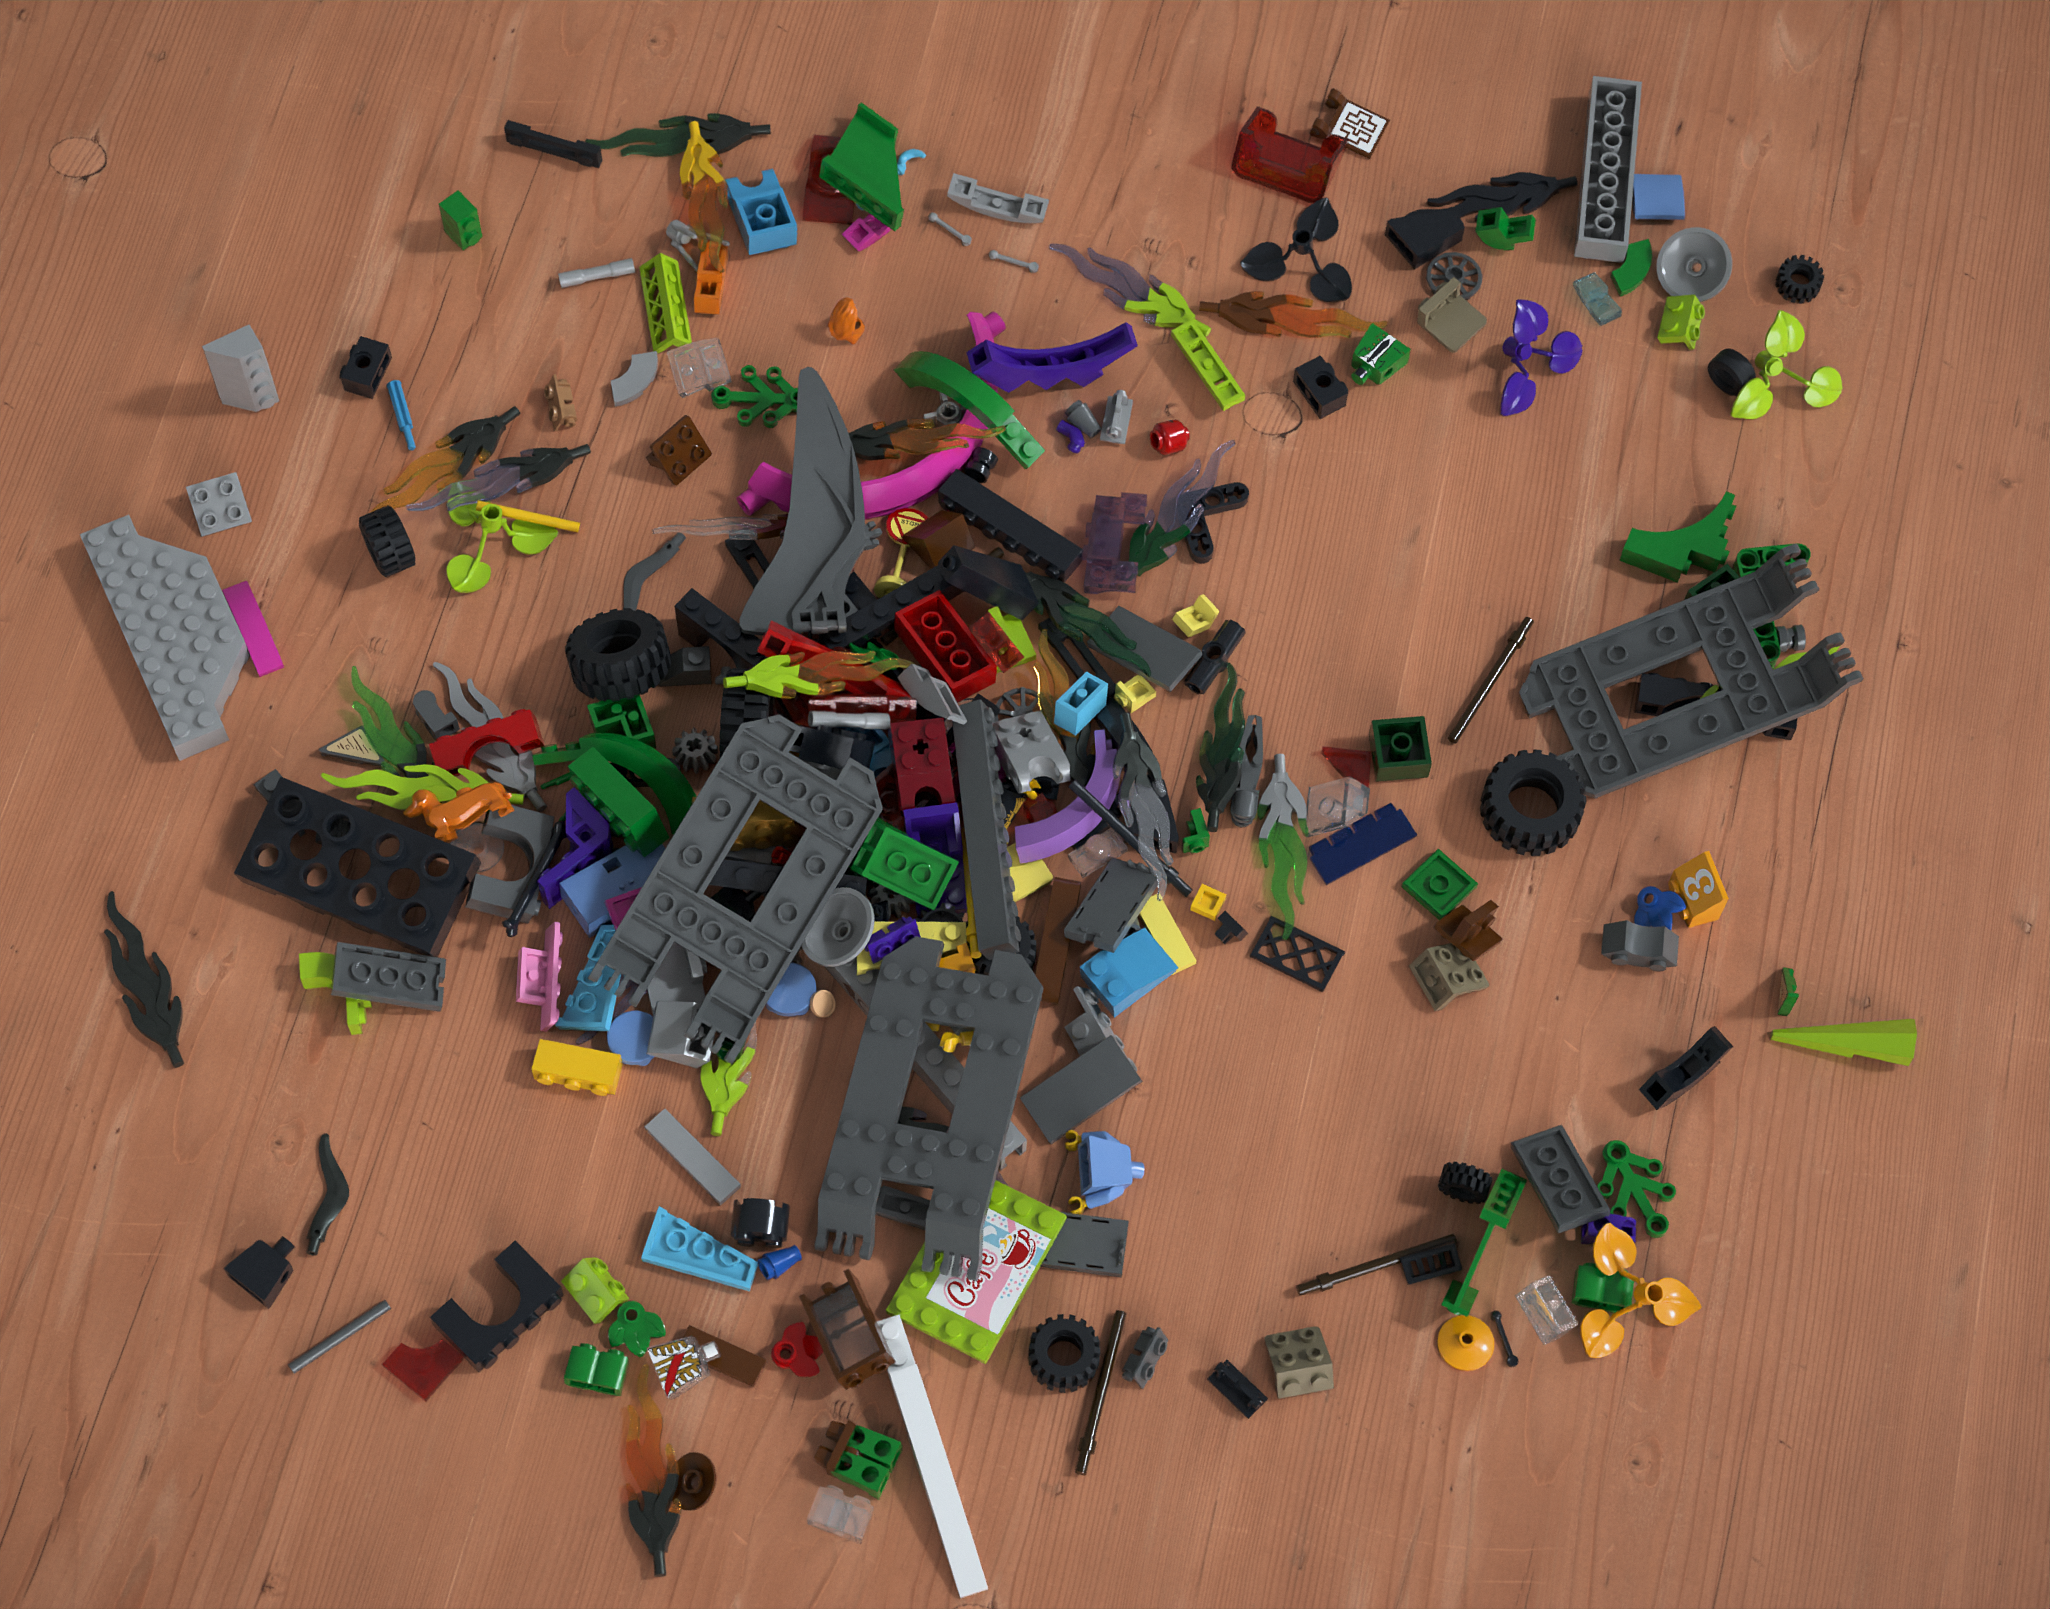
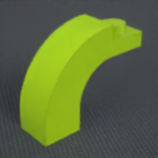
(317, 972)

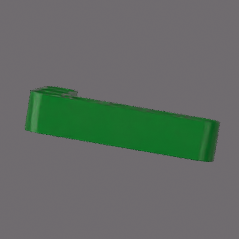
(1756, 558)

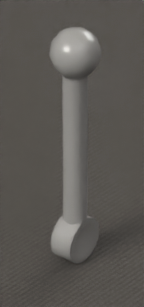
(966, 239)
(1033, 266)

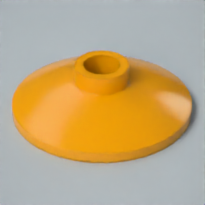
(1462, 1355)

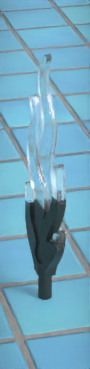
(1137, 790)

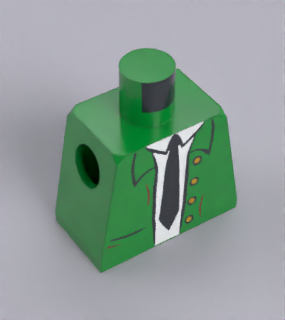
(1378, 356)

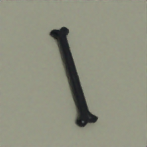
(512, 922)

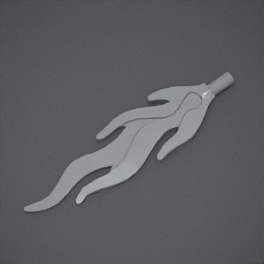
(517, 771)

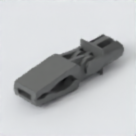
(1245, 798)

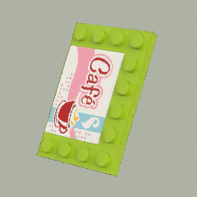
(976, 1313)

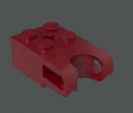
(924, 771)

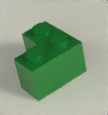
(622, 717)

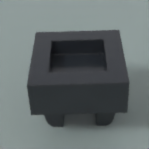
(1229, 928)

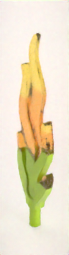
(778, 680)

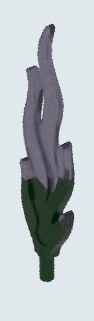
(1171, 527)

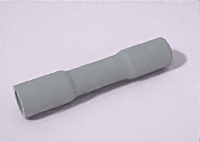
(612, 269)
(864, 720)

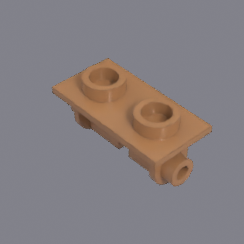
(557, 395)

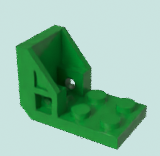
(903, 864)

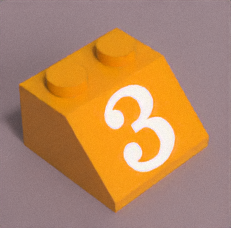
(1700, 889)

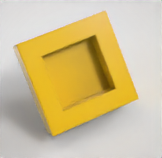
(1208, 902)

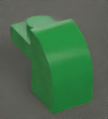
(1504, 232)

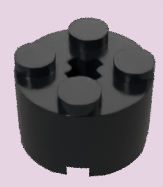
(760, 1222)

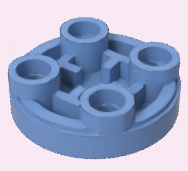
(793, 992)
(630, 1037)

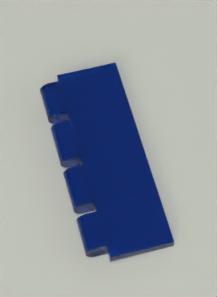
(1357, 849)

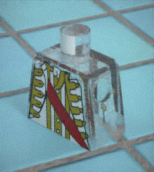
(682, 1364)

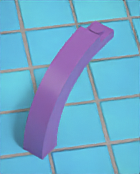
(1076, 820)

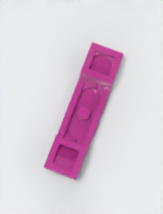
(253, 628)

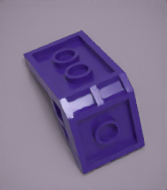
(940, 829)
(589, 843)

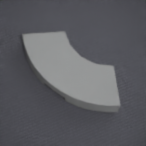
(636, 379)

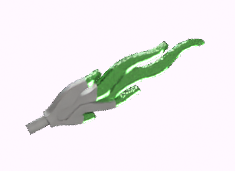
(1278, 831)

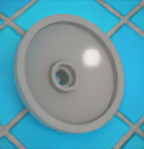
(1690, 248)
(844, 912)

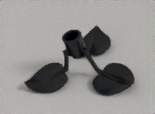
(1318, 222)

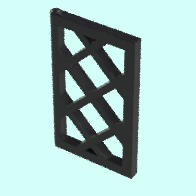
(1301, 975)

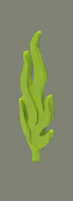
(439, 781)

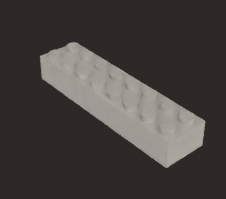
(1608, 169)

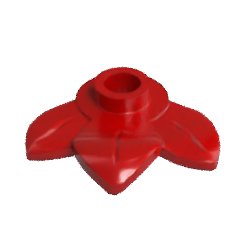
(803, 1351)

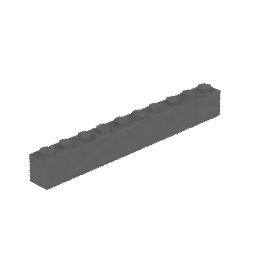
(986, 831)

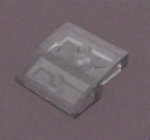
(699, 366)

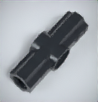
(1207, 669)

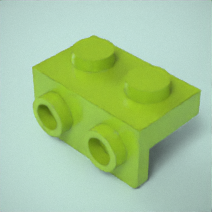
(1681, 320)
(594, 1288)

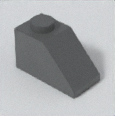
(689, 667)

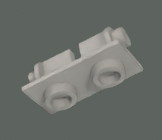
(1116, 418)

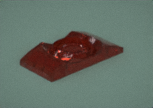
(822, 200)

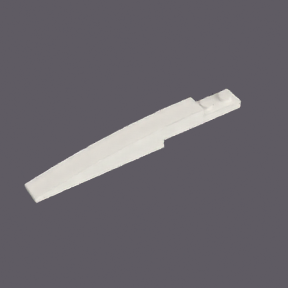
(932, 1461)

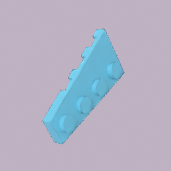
(592, 1005)
(687, 1250)

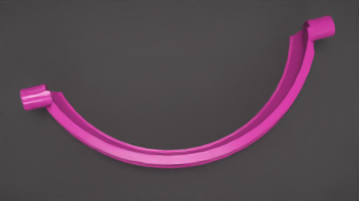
(897, 490)

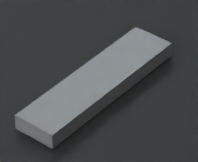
(692, 1157)

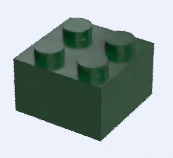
(1400, 748)

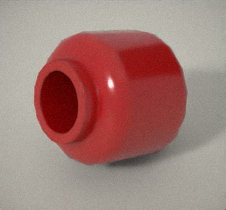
(1169, 437)

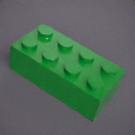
(618, 802)

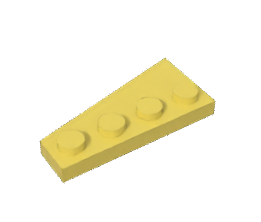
(949, 932)

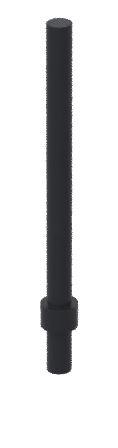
(1126, 834)

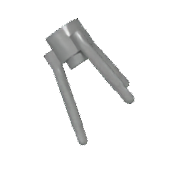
(681, 235)

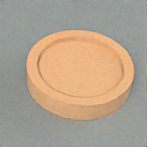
(822, 1003)

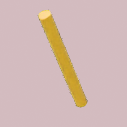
(534, 517)

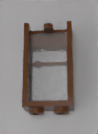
(848, 1332)

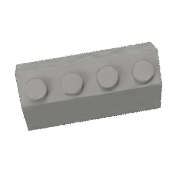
(241, 371)

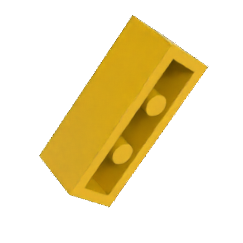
(577, 1067)

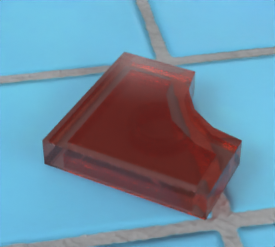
(423, 1368)

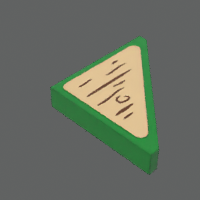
(1787, 988)

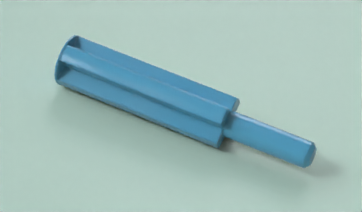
(401, 411)

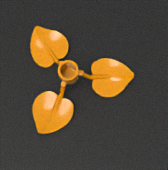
(1669, 1297)

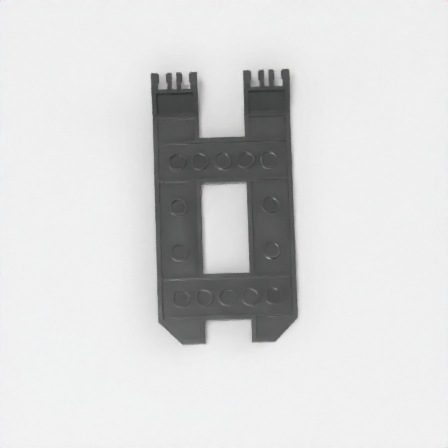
(1722, 626)
(758, 951)
(954, 1164)

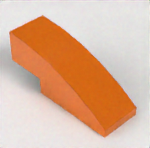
(710, 283)

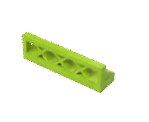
(670, 299)

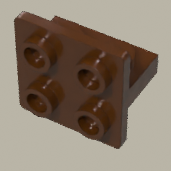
(679, 450)
(1470, 930)

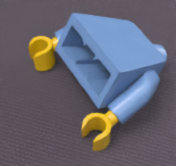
(1103, 1168)

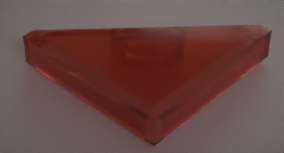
(1350, 763)

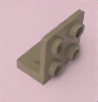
(1446, 974)

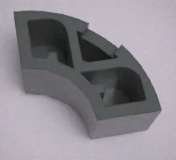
(1640, 945)

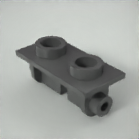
(1152, 1345)

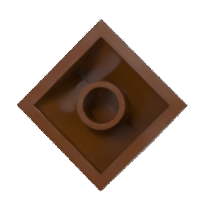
(937, 536)

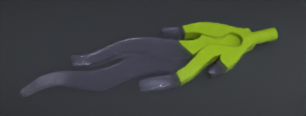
(1159, 310)

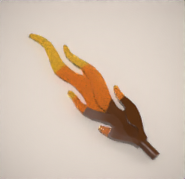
(1247, 312)

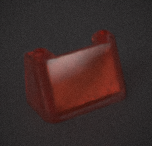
(1284, 161)

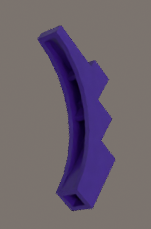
(1046, 367)

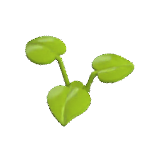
(1784, 336)
(528, 538)

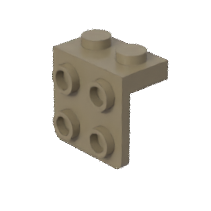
(1450, 316)
(1300, 1362)

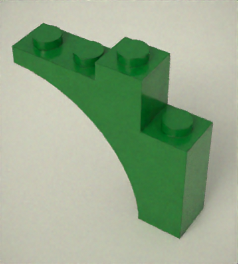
(1674, 551)

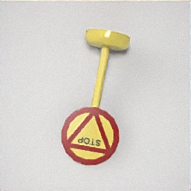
(897, 525)

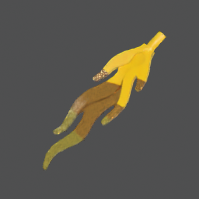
(707, 181)

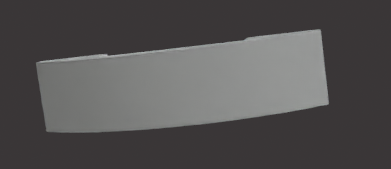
(995, 203)

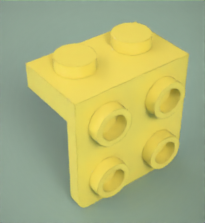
(1027, 876)

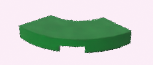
(1634, 268)

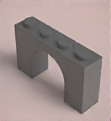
(532, 834)

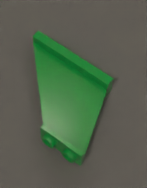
(866, 166)
(1498, 1212)

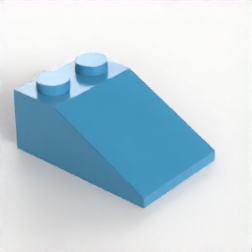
(1128, 972)

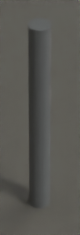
(339, 1336)

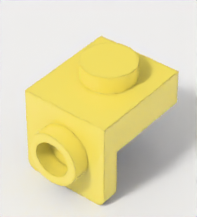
(1196, 617)
(1134, 693)

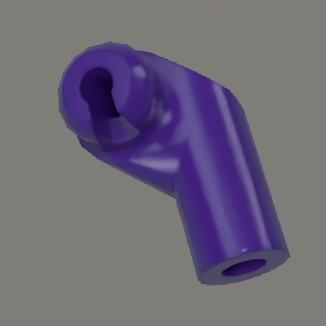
(1074, 434)

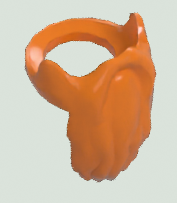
(843, 321)

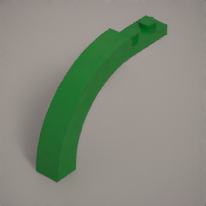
(975, 395)
(643, 760)

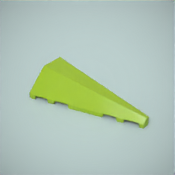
(1881, 1040)

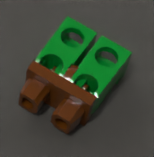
(859, 1456)

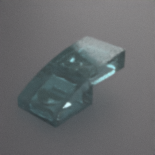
(1595, 297)

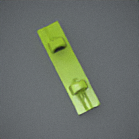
(1207, 365)

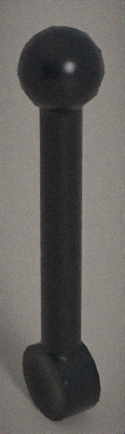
(1512, 1360)

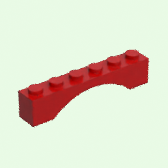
(783, 641)

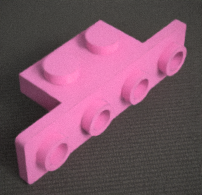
(539, 976)

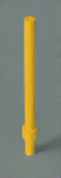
(971, 934)

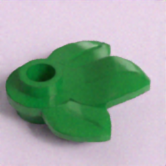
(881, 654)
(635, 1333)

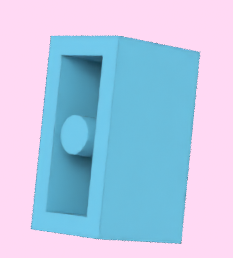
(1080, 703)

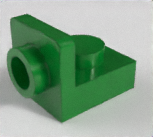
(1198, 833)

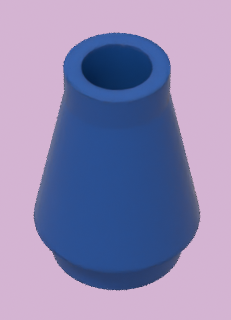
(777, 1262)

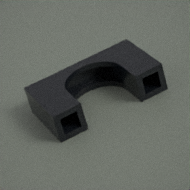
(702, 620)
(484, 1343)

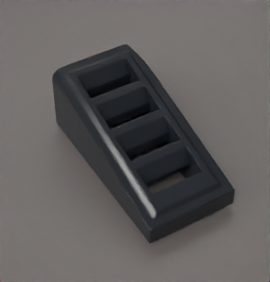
(1445, 1268)

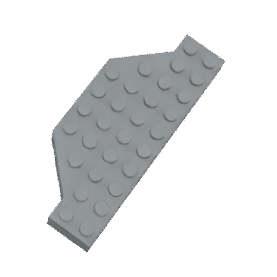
(174, 629)

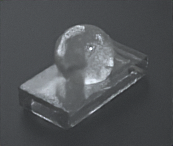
(1097, 852)

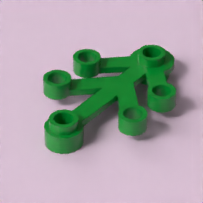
(764, 397)
(1635, 1184)

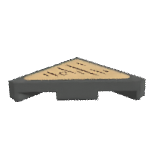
(353, 748)

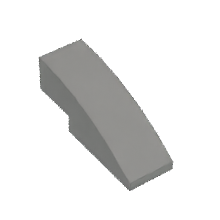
(931, 693)

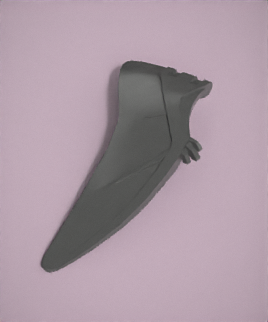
(822, 528)

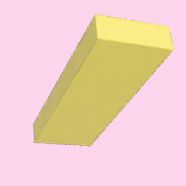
(1166, 933)

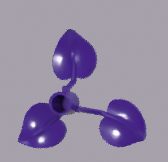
(1566, 352)

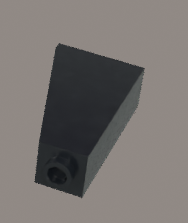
(990, 580)

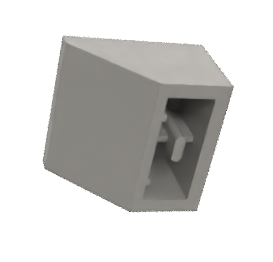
(668, 1030)

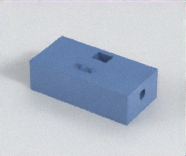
(605, 879)

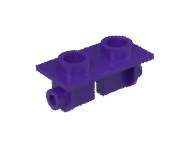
(899, 934)

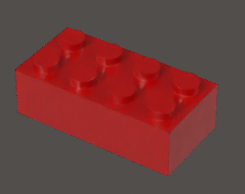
(945, 645)

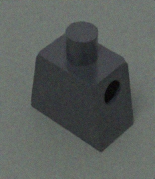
(262, 1270)

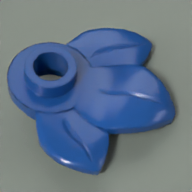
(1660, 910)

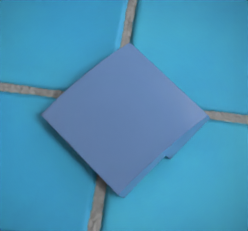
(1658, 197)

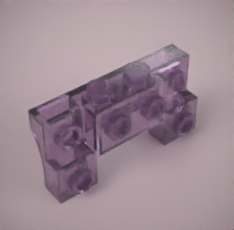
(1105, 536)

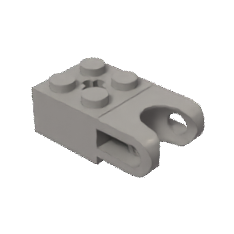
(1029, 750)

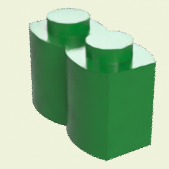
(1601, 1291)
(596, 1369)

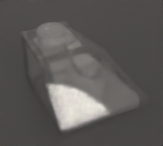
(1336, 805)

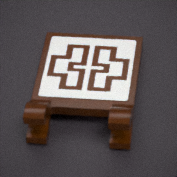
(1353, 122)

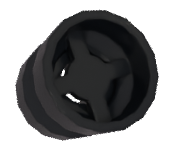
(981, 463)

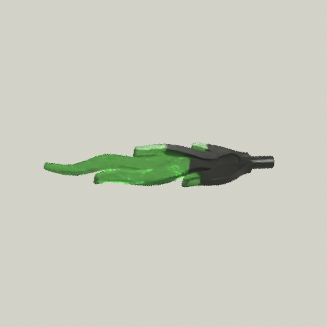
(389, 740)

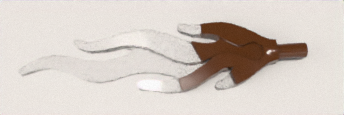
(738, 527)

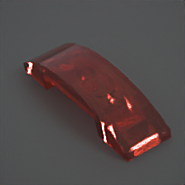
(898, 707)

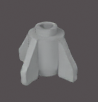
(946, 413)

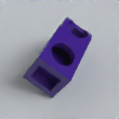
(1591, 1229)

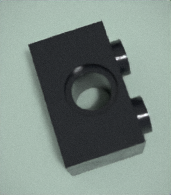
(365, 380)
(1322, 400)

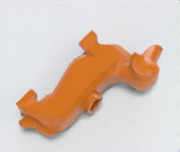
(461, 810)

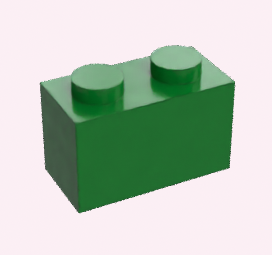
(460, 220)

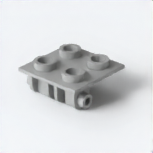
(218, 504)

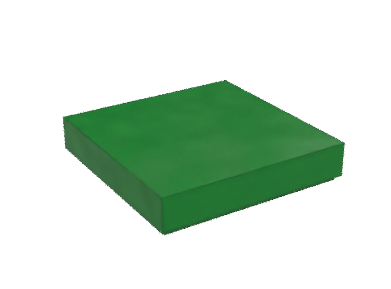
(1439, 884)

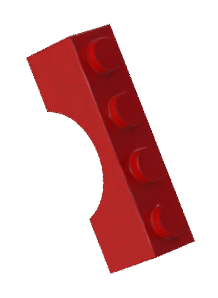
(457, 751)

